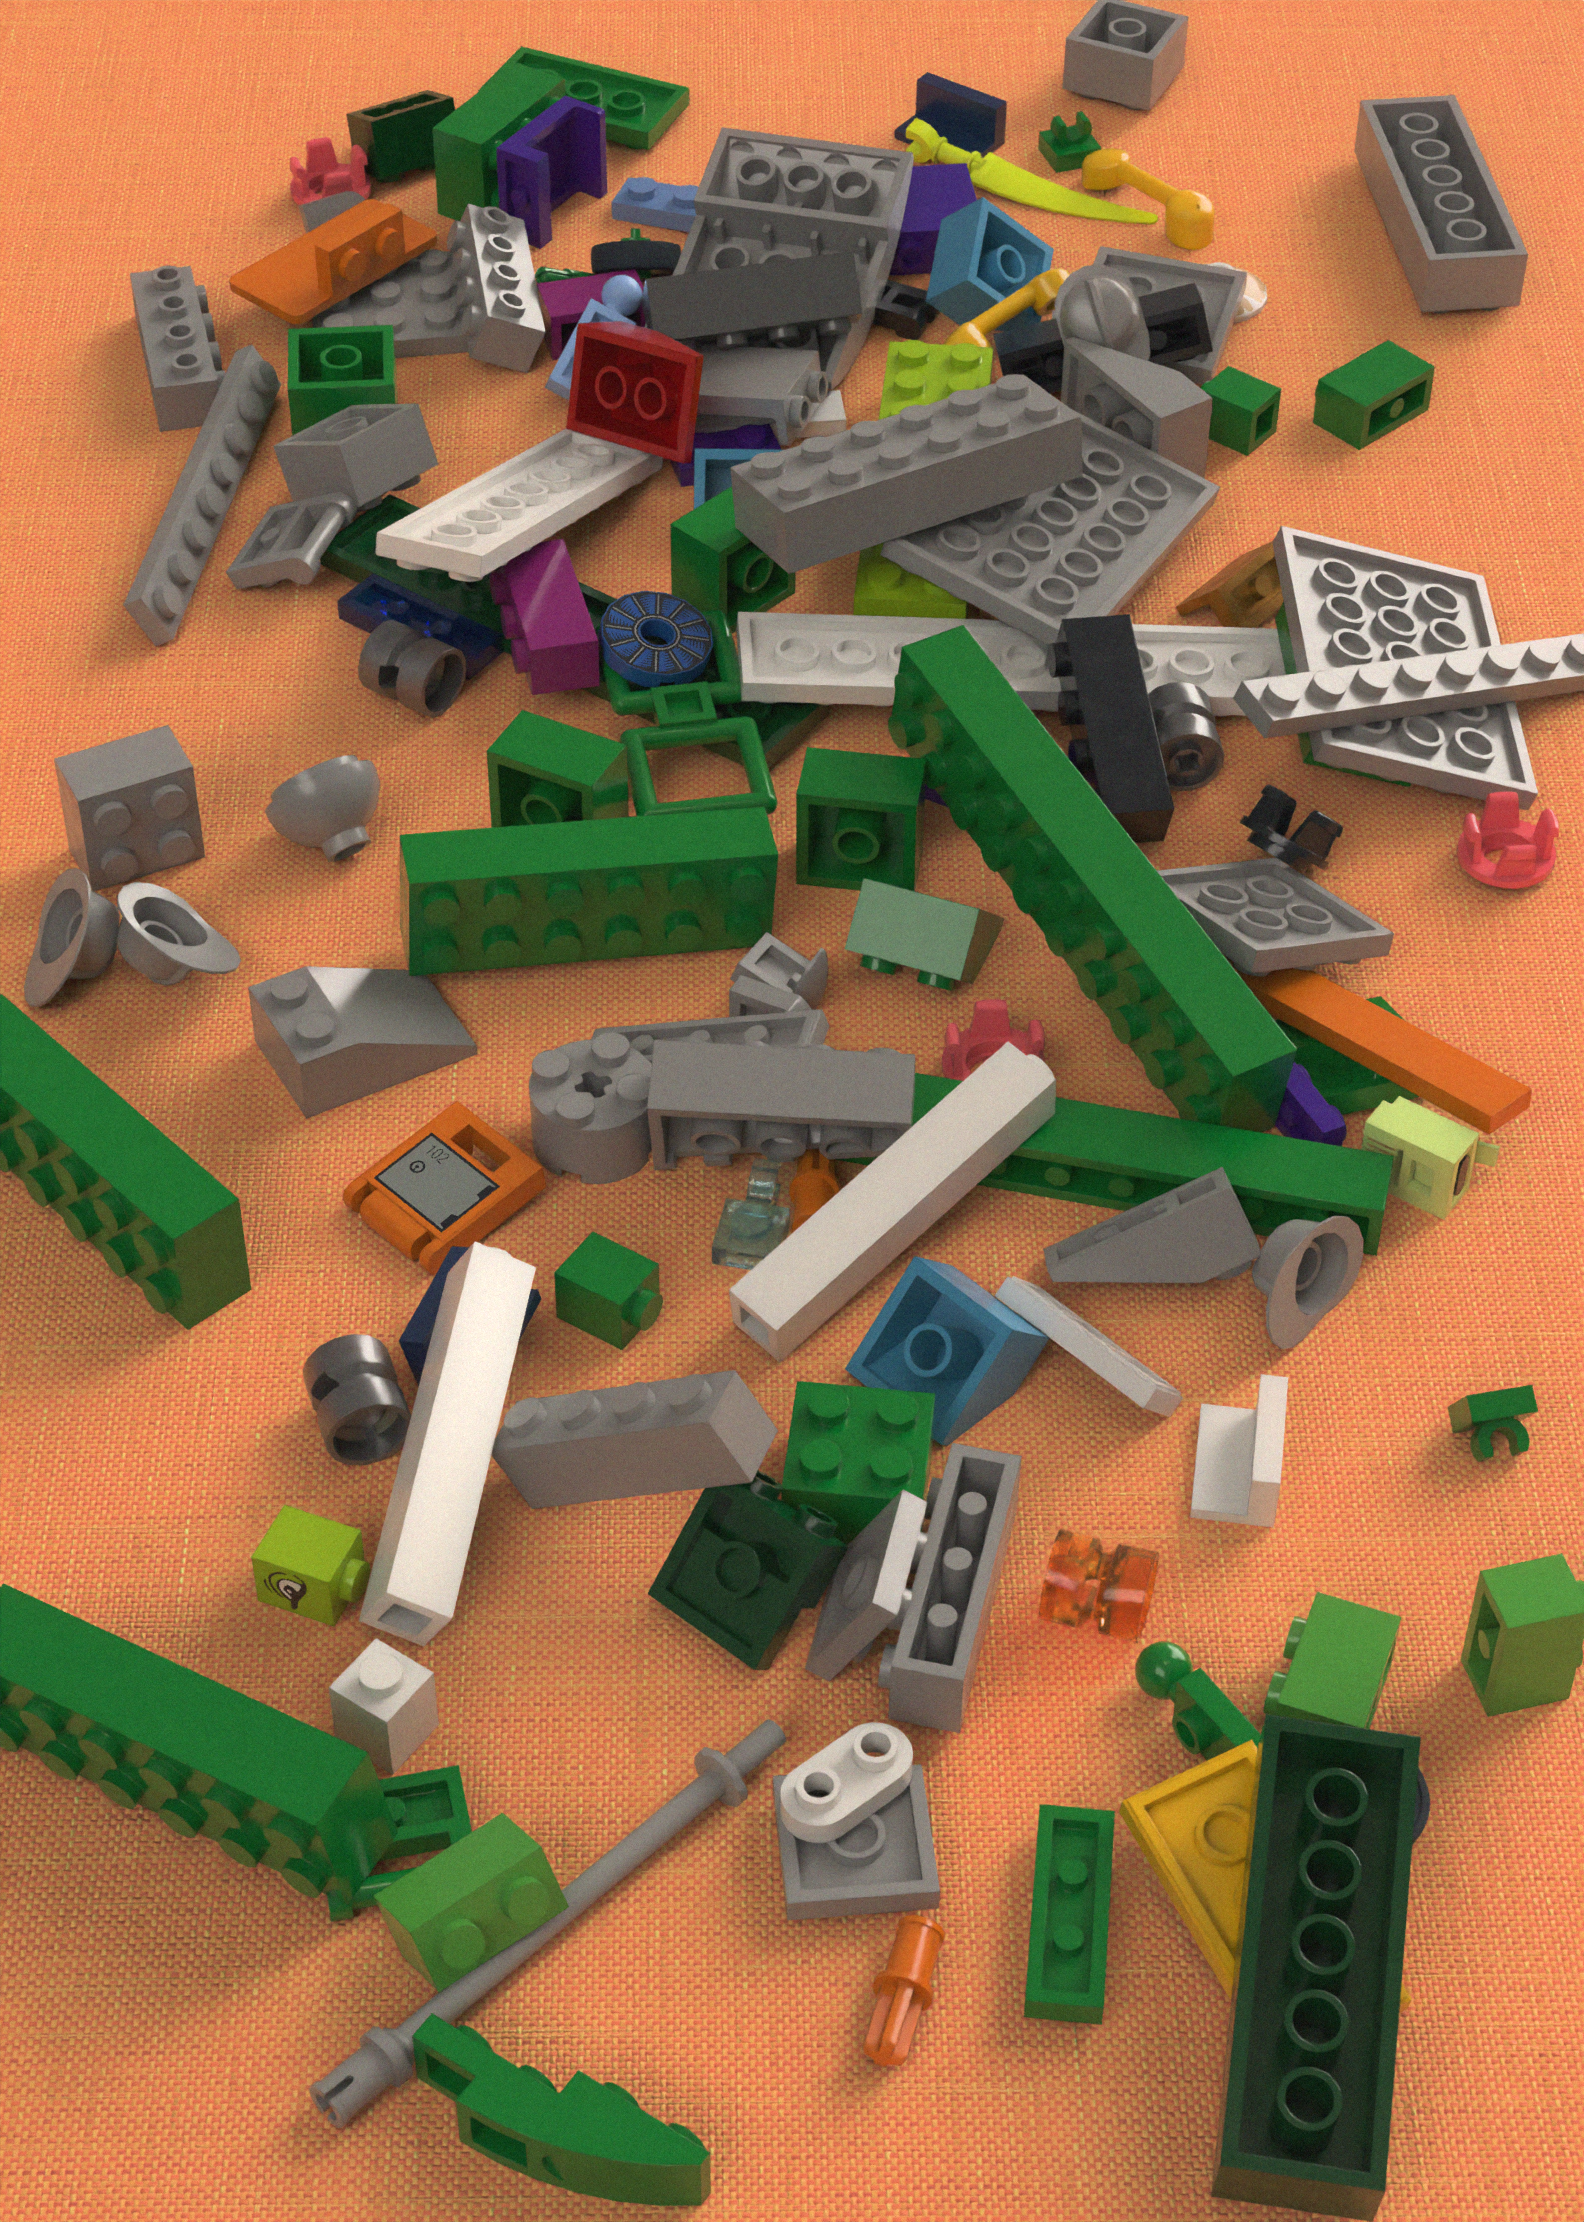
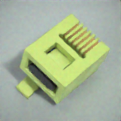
(1429, 1153)

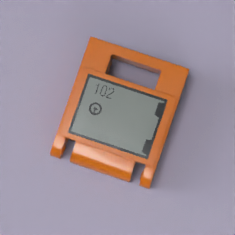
(441, 1191)

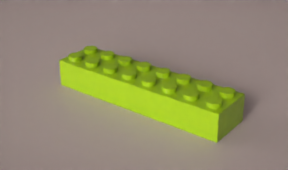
(917, 376)

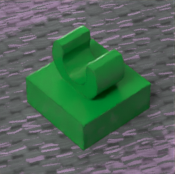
(1067, 146)
(1492, 1413)

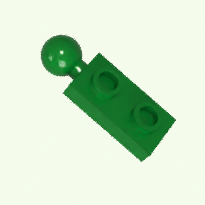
(1202, 1713)

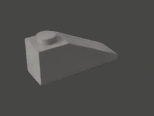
(1169, 1239)

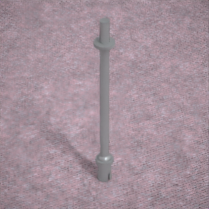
(388, 2053)

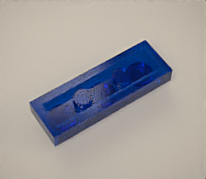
(382, 600)

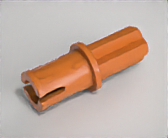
(812, 1185)
(903, 1990)

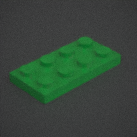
(634, 105)

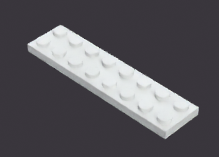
(515, 505)

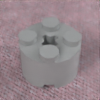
(591, 1109)

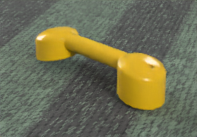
(1187, 212)
(1038, 293)

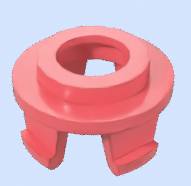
(326, 174)
(1526, 848)
(986, 1035)

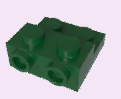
(748, 1567)

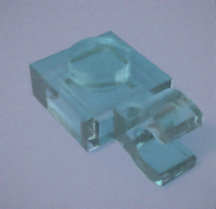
(753, 1226)

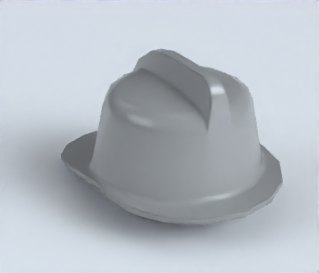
(1102, 309)
(73, 937)
(168, 937)
(1306, 1274)

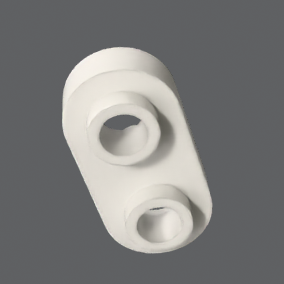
(853, 1779)

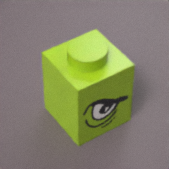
(310, 1566)

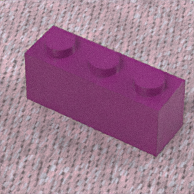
(546, 619)

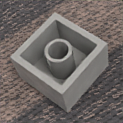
(1125, 53)
(358, 454)
(130, 807)

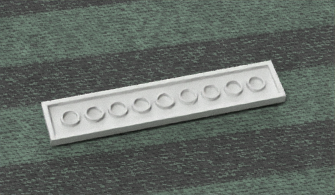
(858, 656)

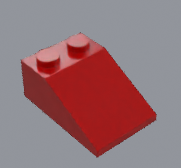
(635, 389)

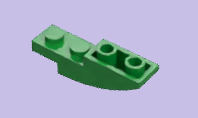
(577, 2139)

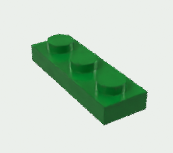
(1070, 1915)

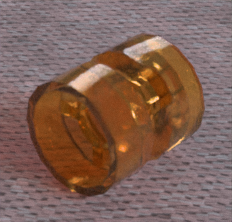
(1124, 1590)

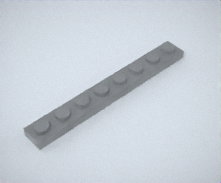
(202, 496)
(1412, 686)

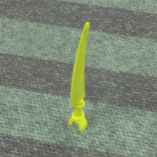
(1016, 183)

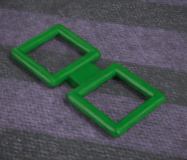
(688, 718)

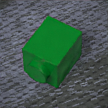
(1242, 410)
(608, 1291)

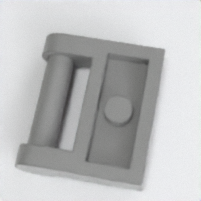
(291, 541)

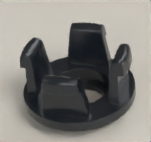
(1271, 821)

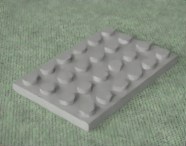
(1069, 546)
(1379, 606)

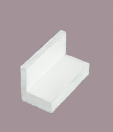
(1241, 1458)

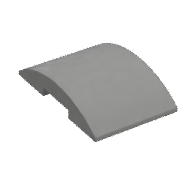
(795, 200)

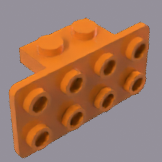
(333, 261)

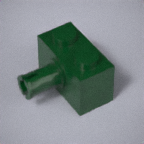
(399, 133)

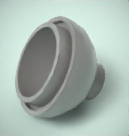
(328, 806)

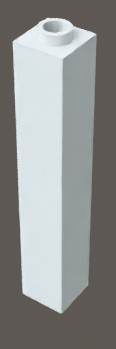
(893, 1201)
(448, 1446)

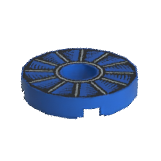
(661, 616)

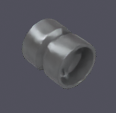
(412, 668)
(1186, 735)
(357, 1399)

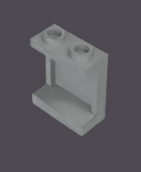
(762, 385)

